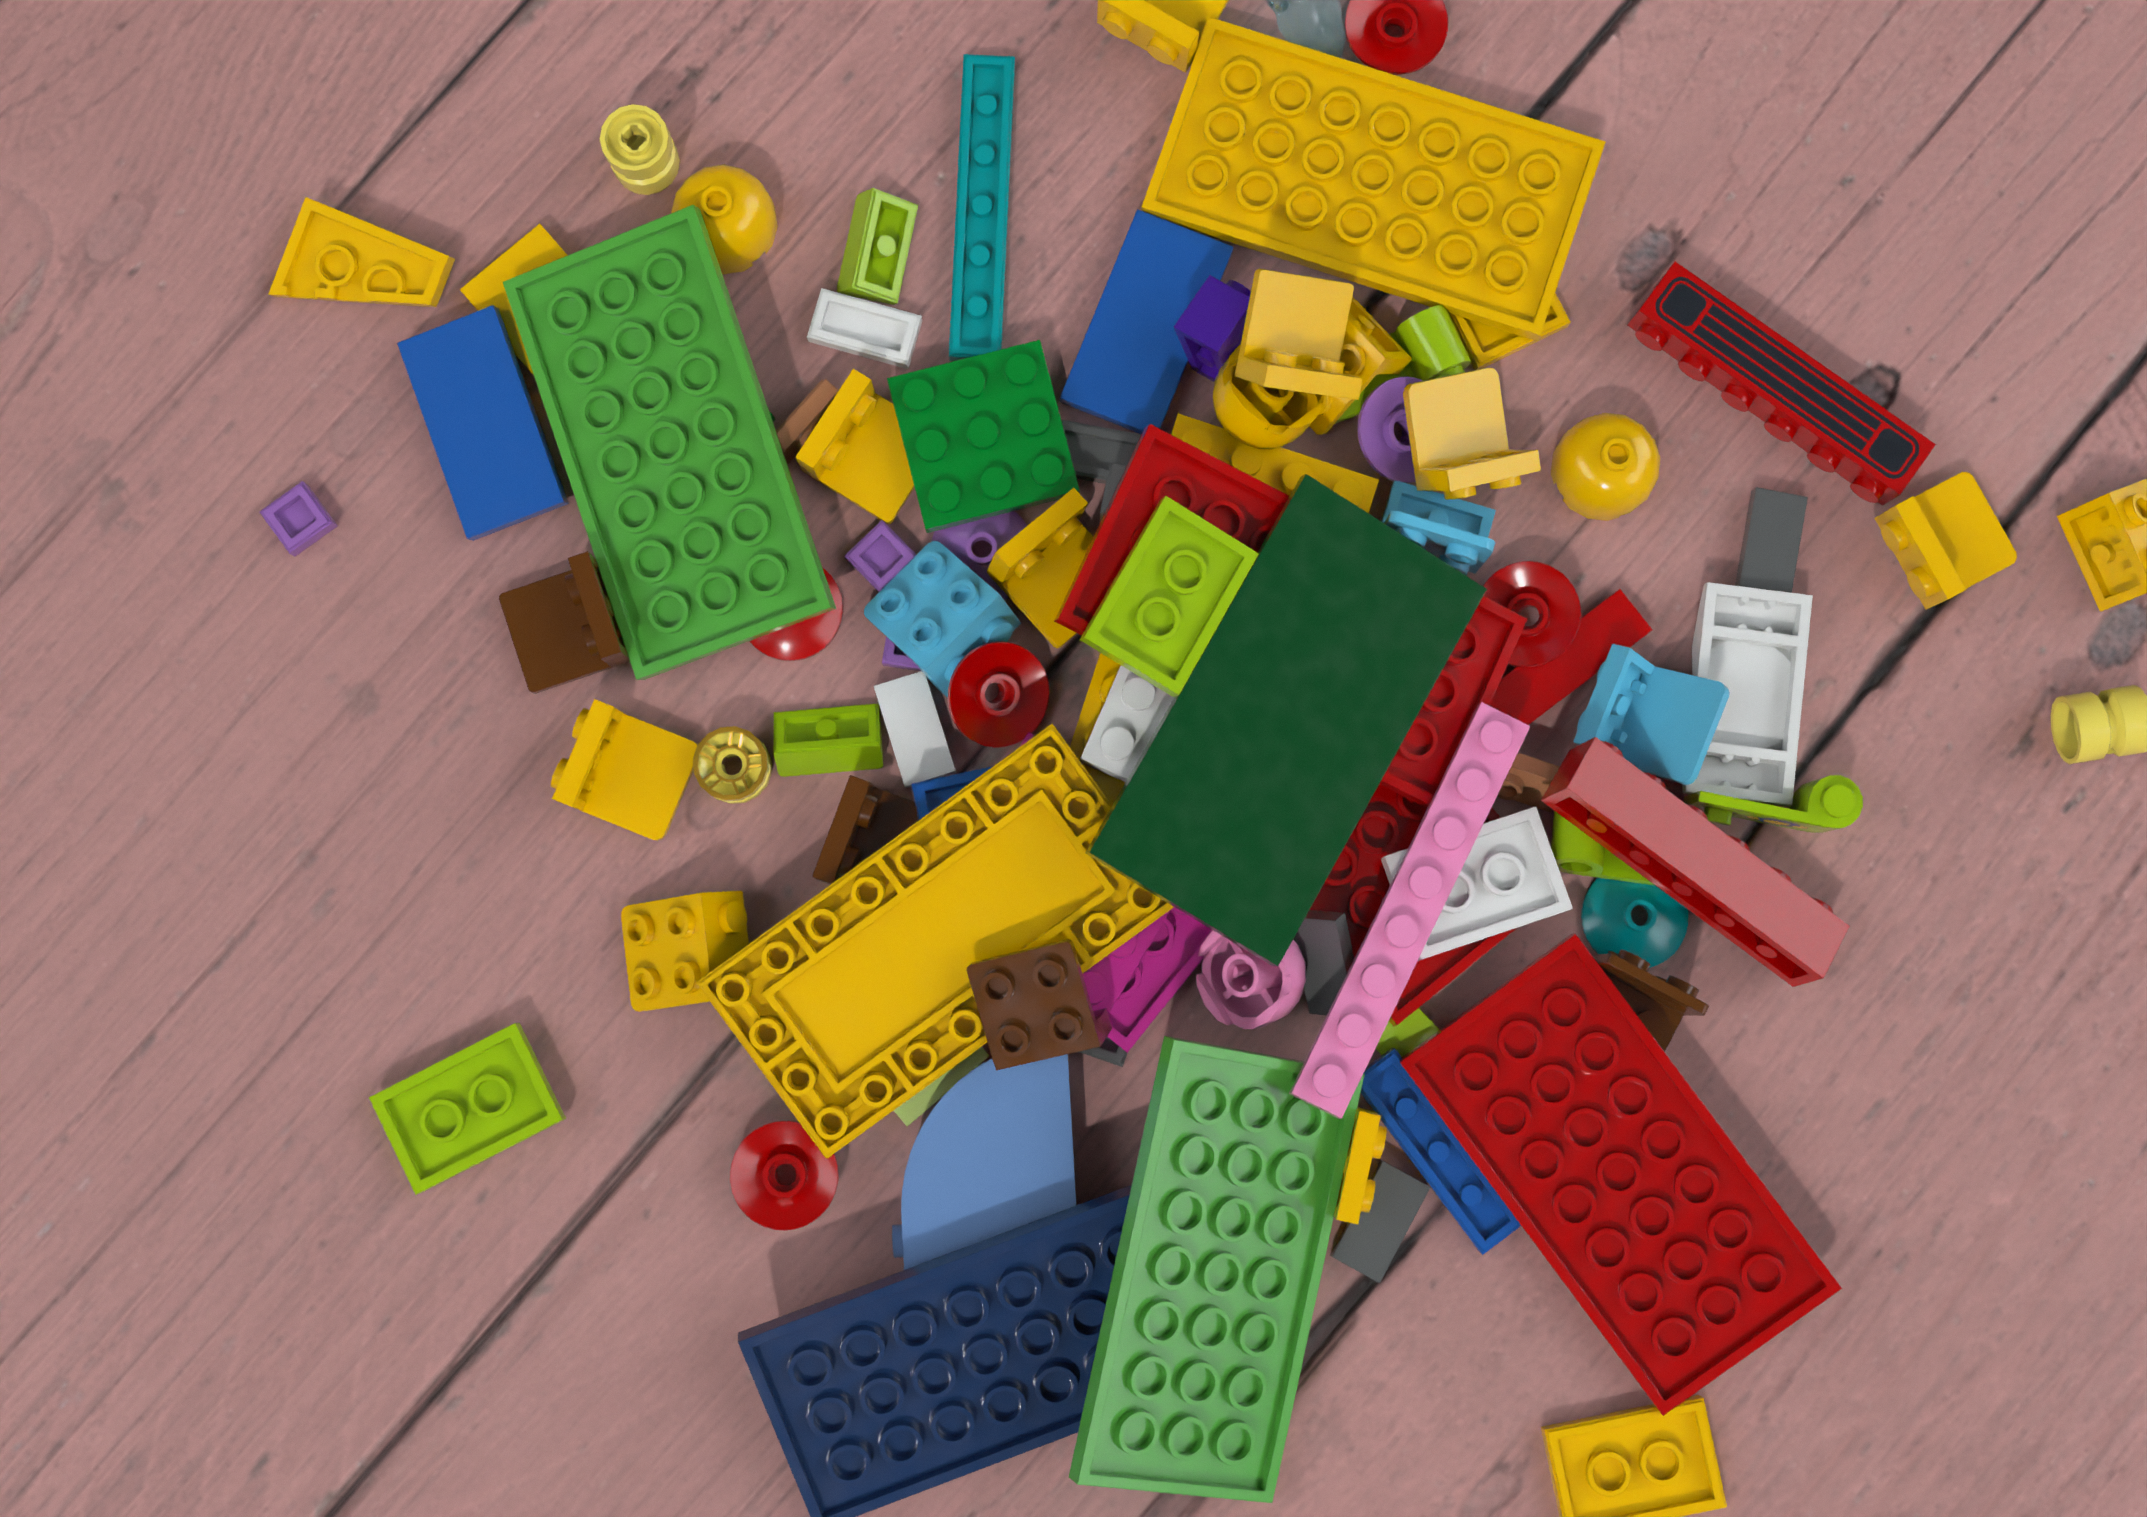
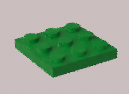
(983, 436)

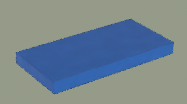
(1131, 347)
(482, 423)

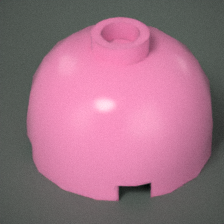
(1245, 988)

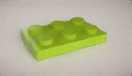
(1169, 596)
(467, 1108)

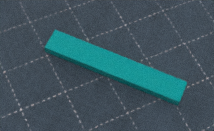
(982, 205)

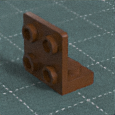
(564, 626)
(861, 826)
(1654, 999)
(1036, 1005)

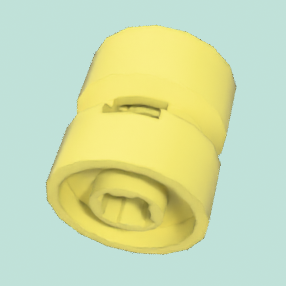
(639, 149)
(2093, 725)

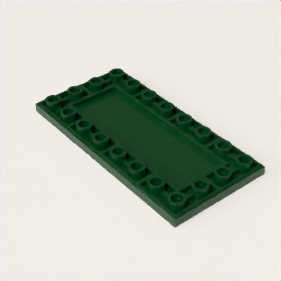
(1287, 721)

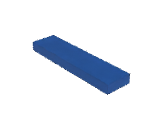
(1436, 1152)

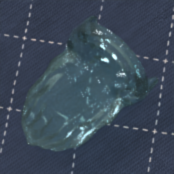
(1311, 24)

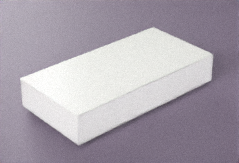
(864, 328)
(914, 729)

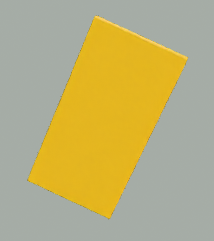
(869, 979)

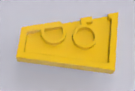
(355, 261)

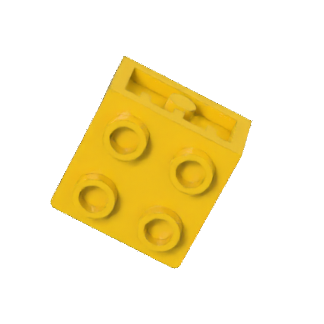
(1297, 335)
(1366, 353)
(860, 450)
(2111, 543)
(1042, 563)

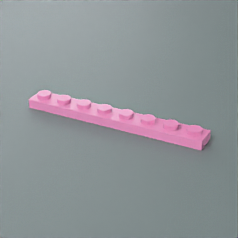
(1409, 911)

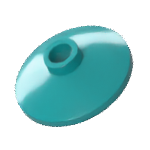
(1609, 922)

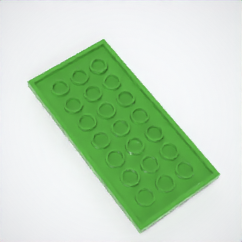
(668, 444)
(1213, 1279)

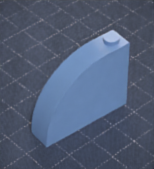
(988, 1160)

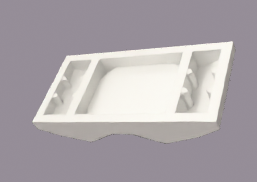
(1759, 651)

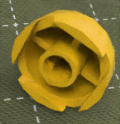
(735, 212)
(1260, 414)
(1605, 466)

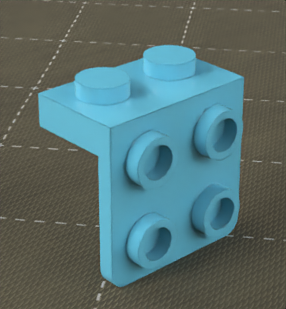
(1446, 528)
(940, 613)
(1653, 715)

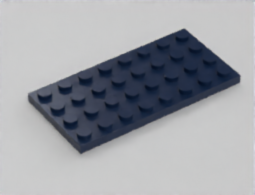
(940, 1362)

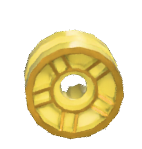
(731, 743)

